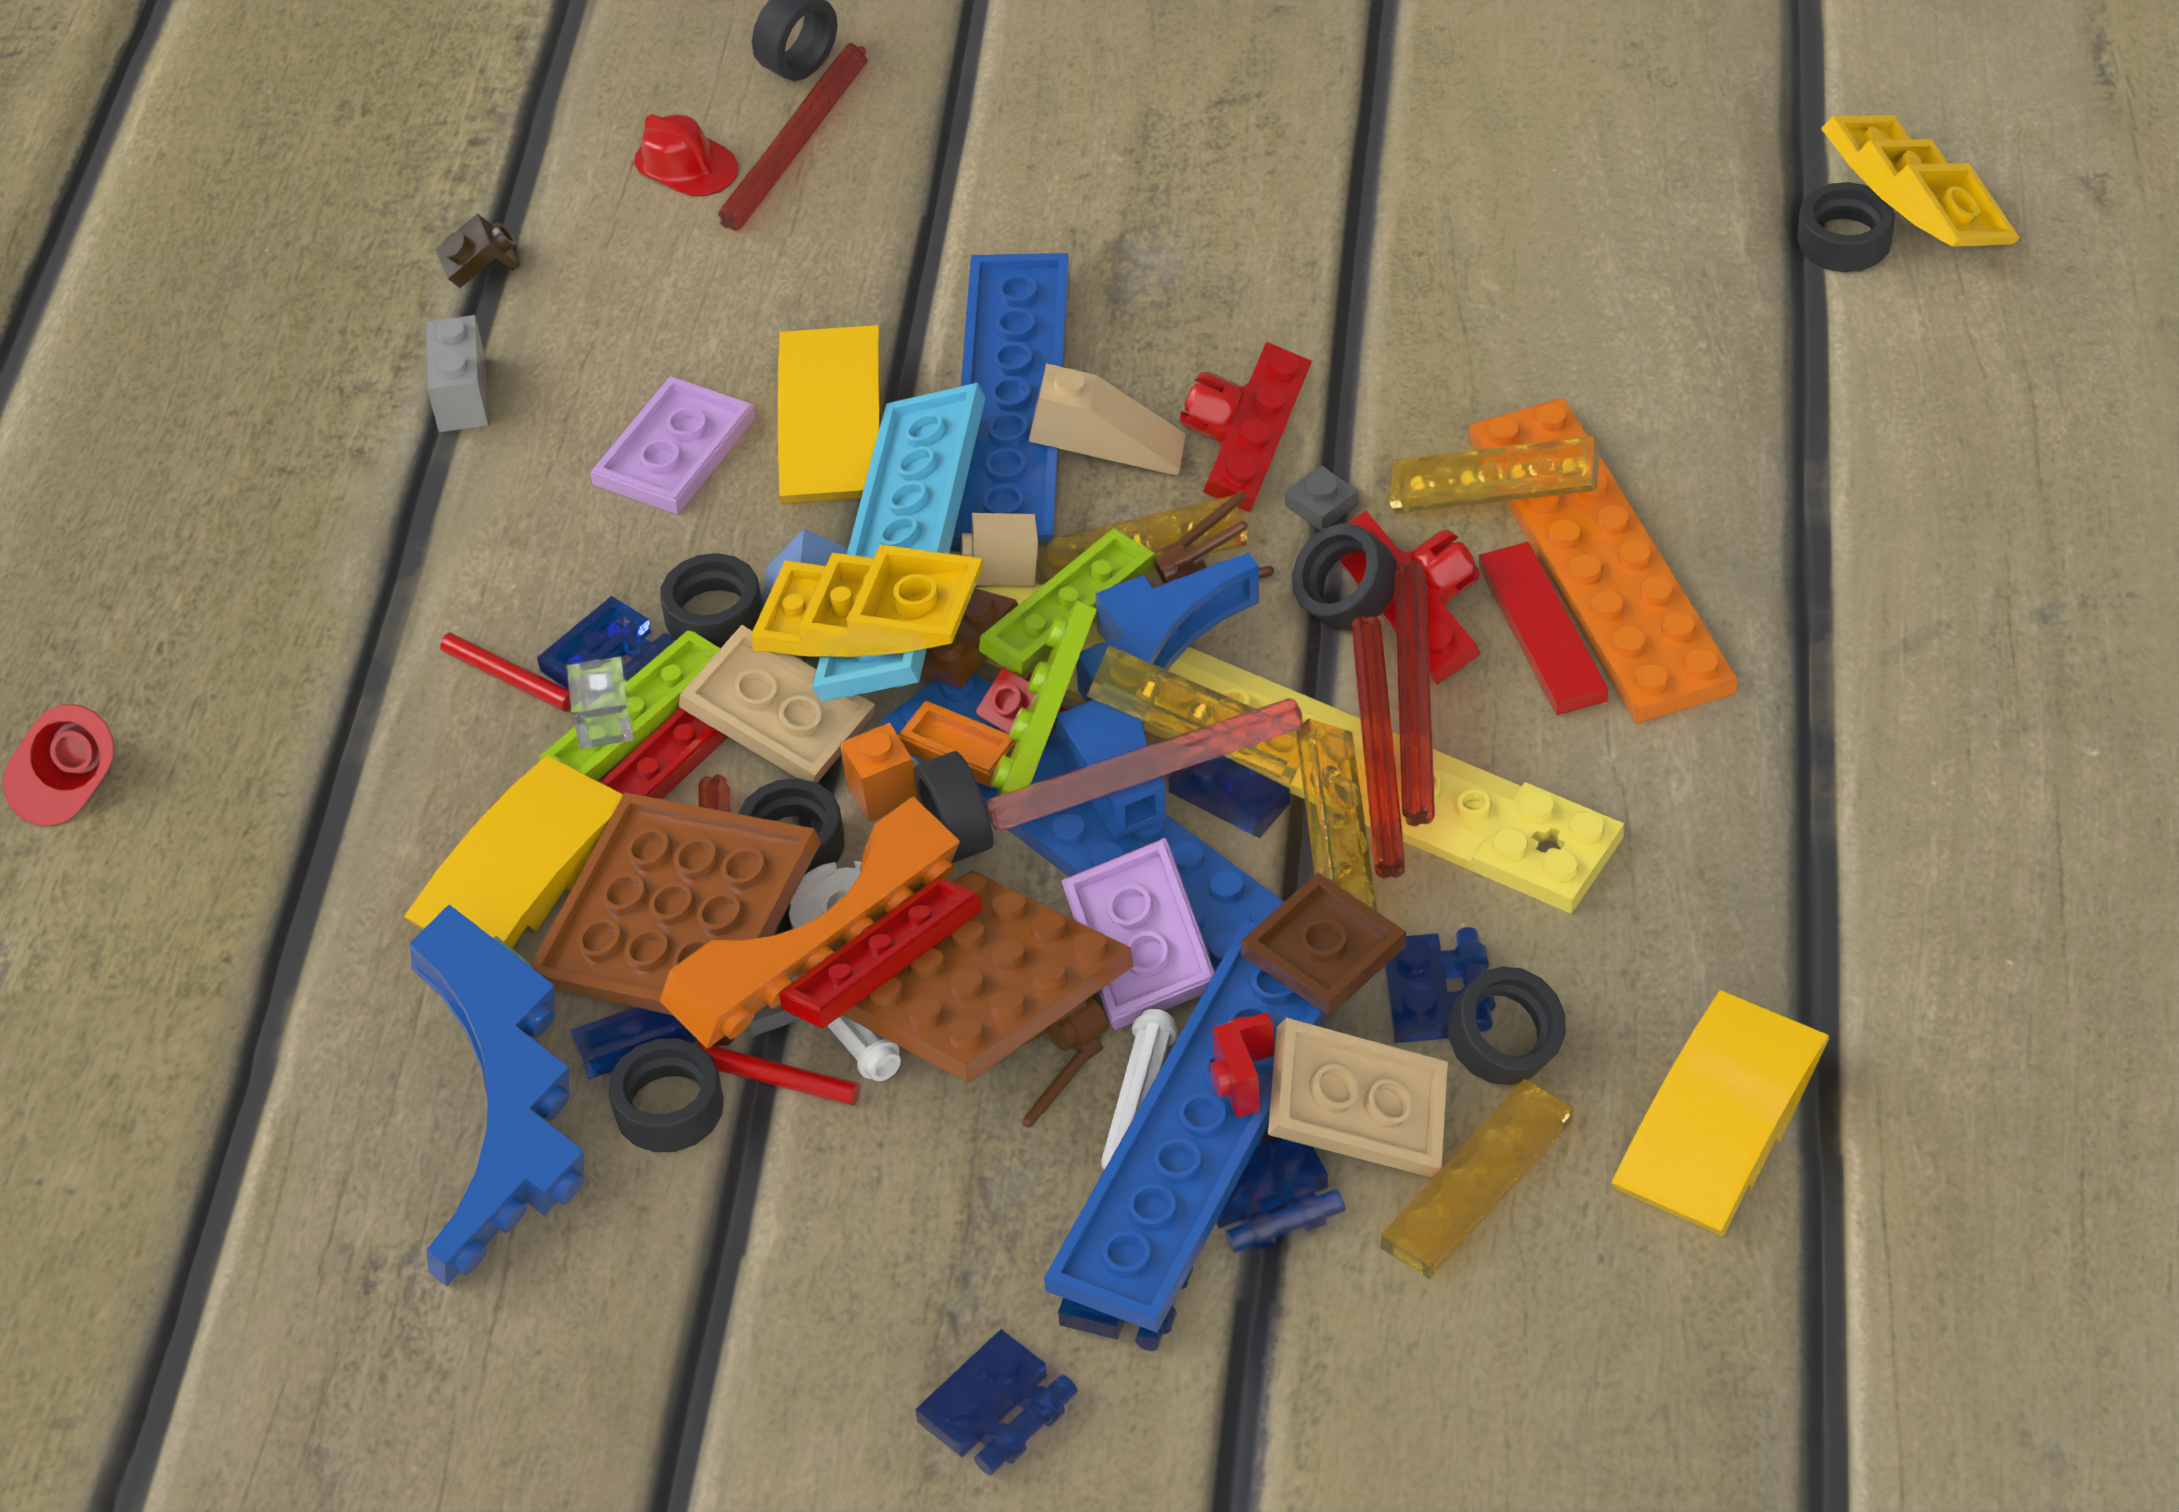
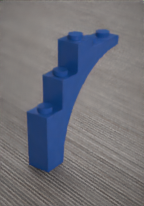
(1158, 629)
(522, 1155)

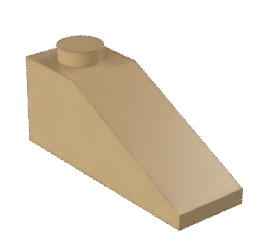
(1098, 420)

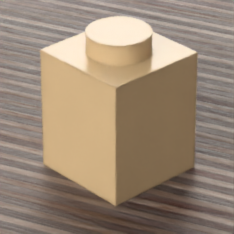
(1007, 548)

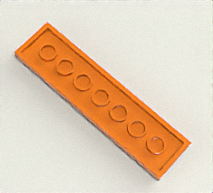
(1613, 578)

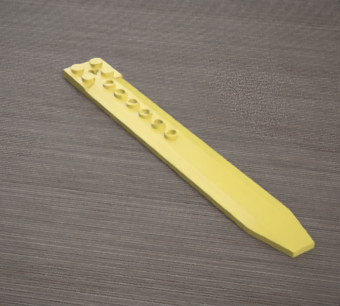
(1478, 815)

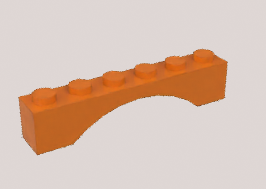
(732, 980)

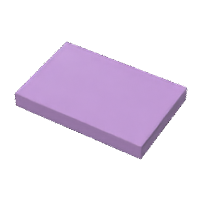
(673, 445)
(1148, 909)

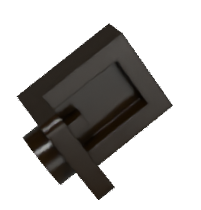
(474, 247)

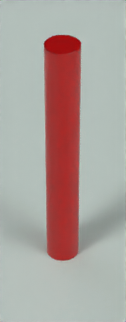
(506, 671)
(784, 1075)

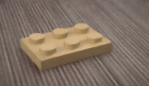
(773, 709)
(1358, 1098)

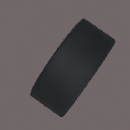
(810, 47)
(1842, 251)
(1319, 557)
(707, 574)
(954, 798)
(804, 799)
(1534, 997)
(659, 1060)

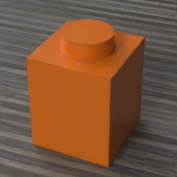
(878, 771)

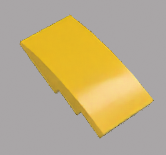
(1919, 181)
(827, 411)
(867, 604)
(521, 853)
(1720, 1112)

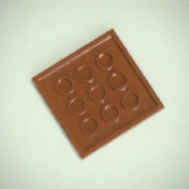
(664, 888)
(992, 982)

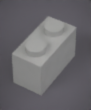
(456, 373)

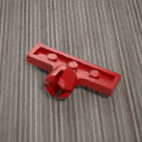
(1245, 420)
(1448, 573)

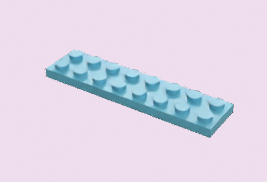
(908, 503)

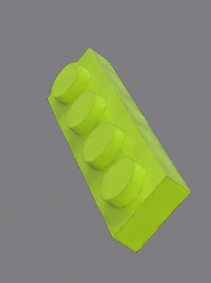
(1020, 636)
(1049, 685)
(653, 699)

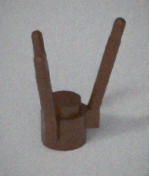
(1182, 560)
(1075, 1031)

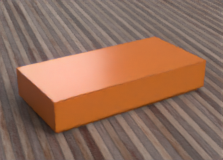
(940, 731)

